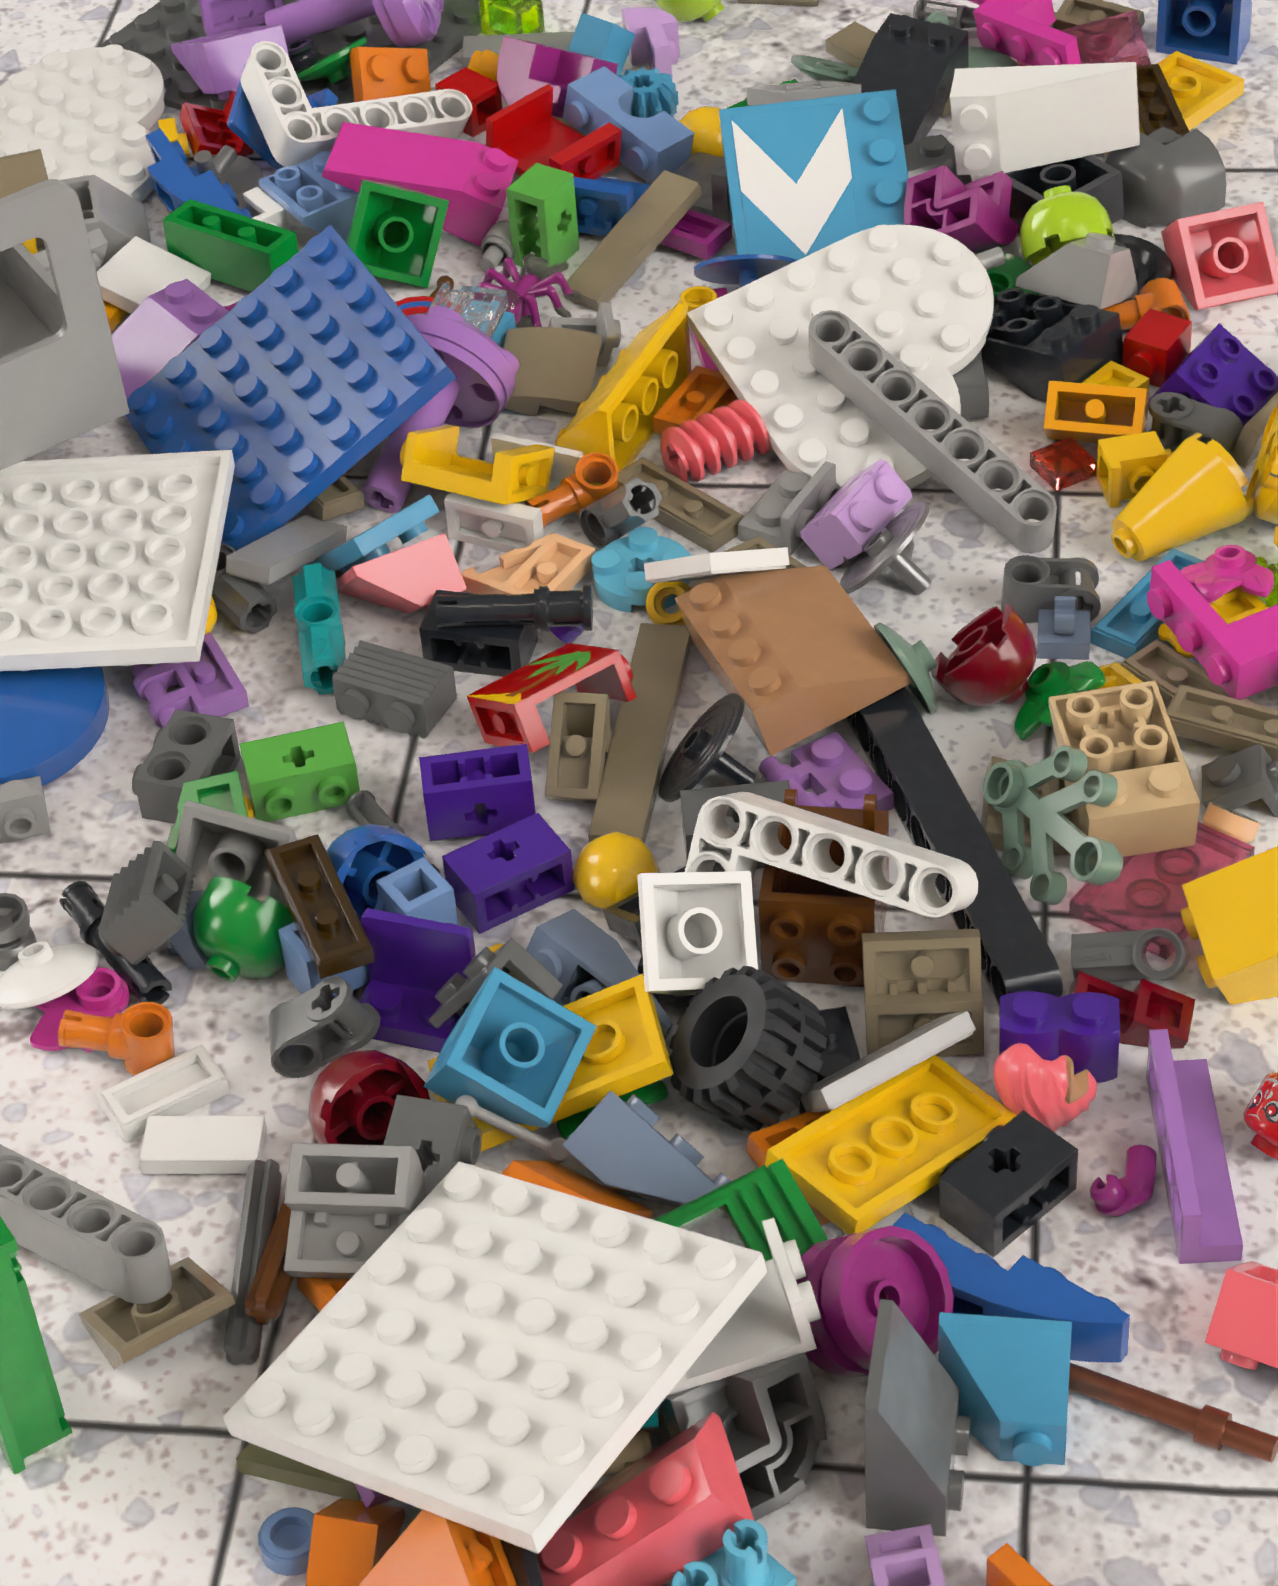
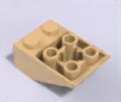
(1133, 739)

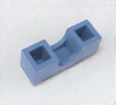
(646, 143)
(410, 891)

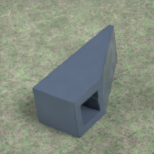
(583, 959)
(636, 1159)

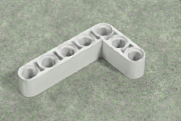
(299, 132)
(810, 854)

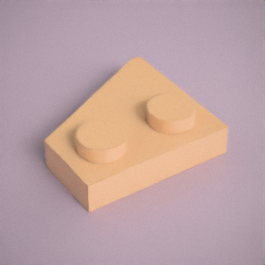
(546, 562)

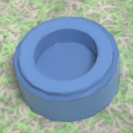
(286, 1541)

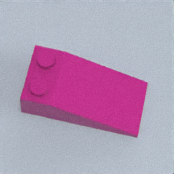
(449, 168)

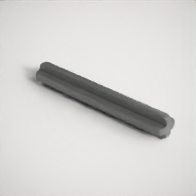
(257, 1220)

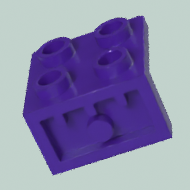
(1224, 376)
(409, 969)

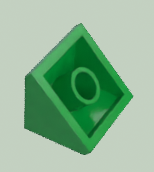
(397, 231)

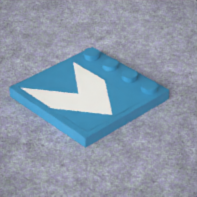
(813, 171)

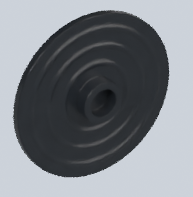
(705, 750)

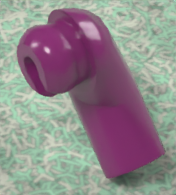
(1130, 1191)

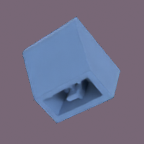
(312, 197)

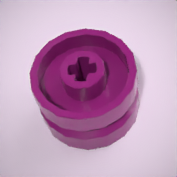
(852, 1277)

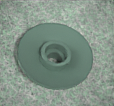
(824, 69)
(916, 661)

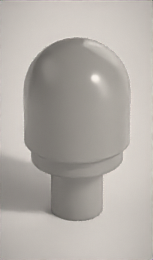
(496, 246)

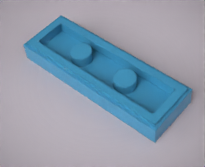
(1130, 622)

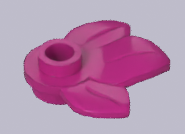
(1227, 569)
(99, 995)

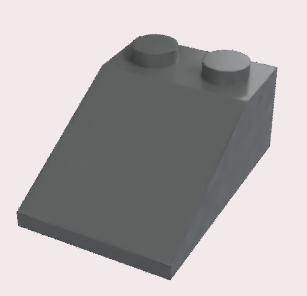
(910, 1431)

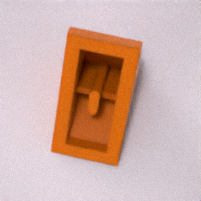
(350, 1541)

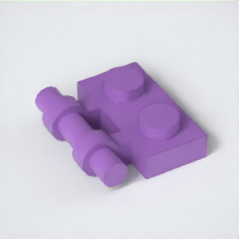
(205, 685)
(832, 773)

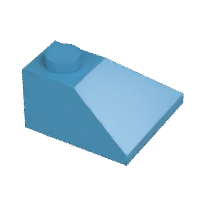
(512, 1052)
(1011, 1382)

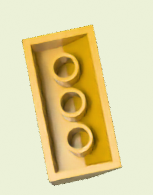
(622, 407)

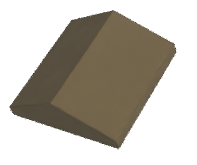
(131, 1329)

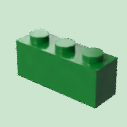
(228, 244)

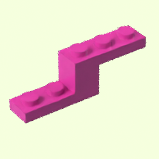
(1024, 32)
(1235, 655)

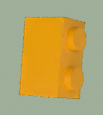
(1094, 411)

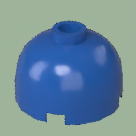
(368, 855)

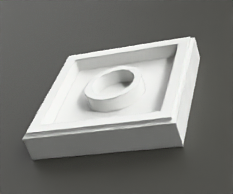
(142, 271)
(715, 564)

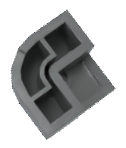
(1170, 177)
(770, 1424)

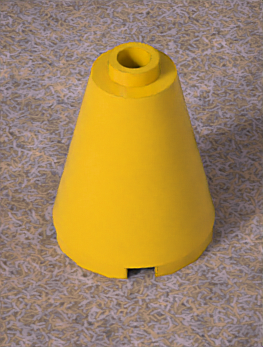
(1183, 501)

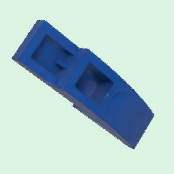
(178, 182)
(1028, 1292)

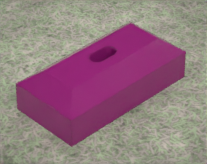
(699, 235)

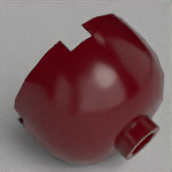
(990, 659)
(357, 1097)

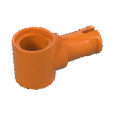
(1157, 294)
(575, 489)
(137, 1036)

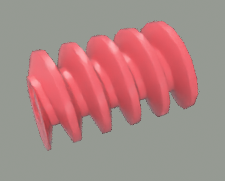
(714, 440)

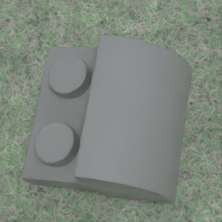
(346, 1204)

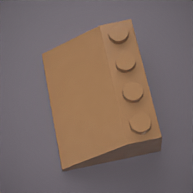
(790, 650)

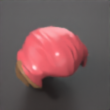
(1042, 1086)

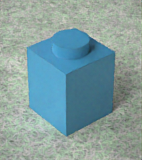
(602, 40)

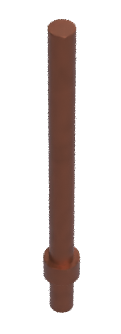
(1209, 1426)

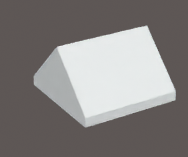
(694, 928)

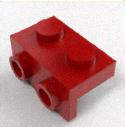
(208, 128)

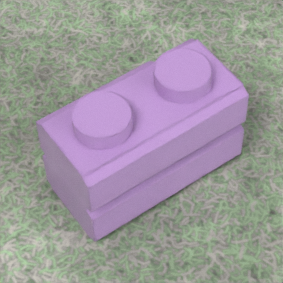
(856, 514)

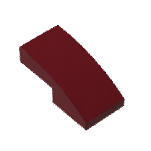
(1144, 1009)

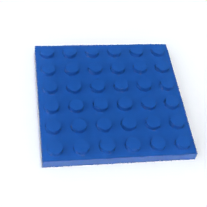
(293, 385)

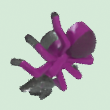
(525, 290)

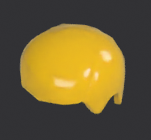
(706, 128)
(609, 868)

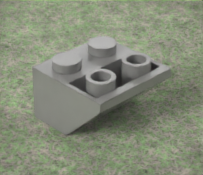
(112, 211)

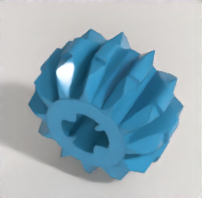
(651, 93)

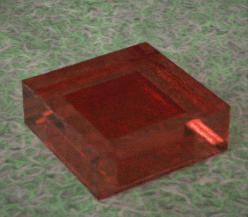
(1063, 463)

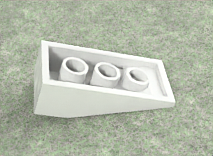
(1041, 114)

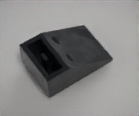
(1049, 340)

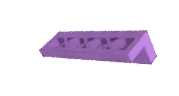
(1192, 1156)

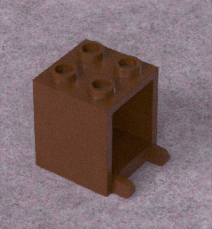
(813, 927)

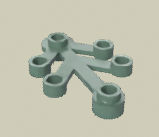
(1011, 792)

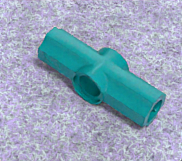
(318, 626)

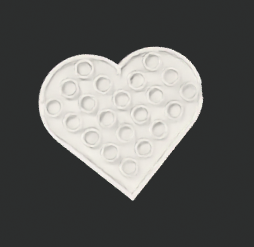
(86, 115)
(903, 287)

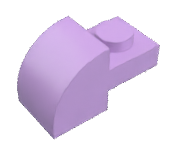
(655, 37)
(905, 1558)

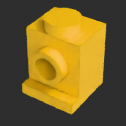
(1128, 464)

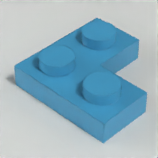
(372, 542)

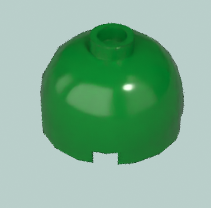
(239, 931)

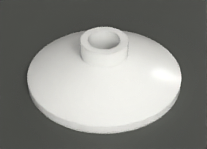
(46, 973)

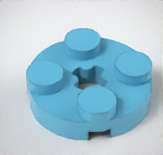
(620, 568)

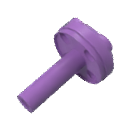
(403, 20)
(470, 401)

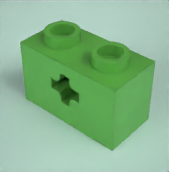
(551, 224)
(300, 772)

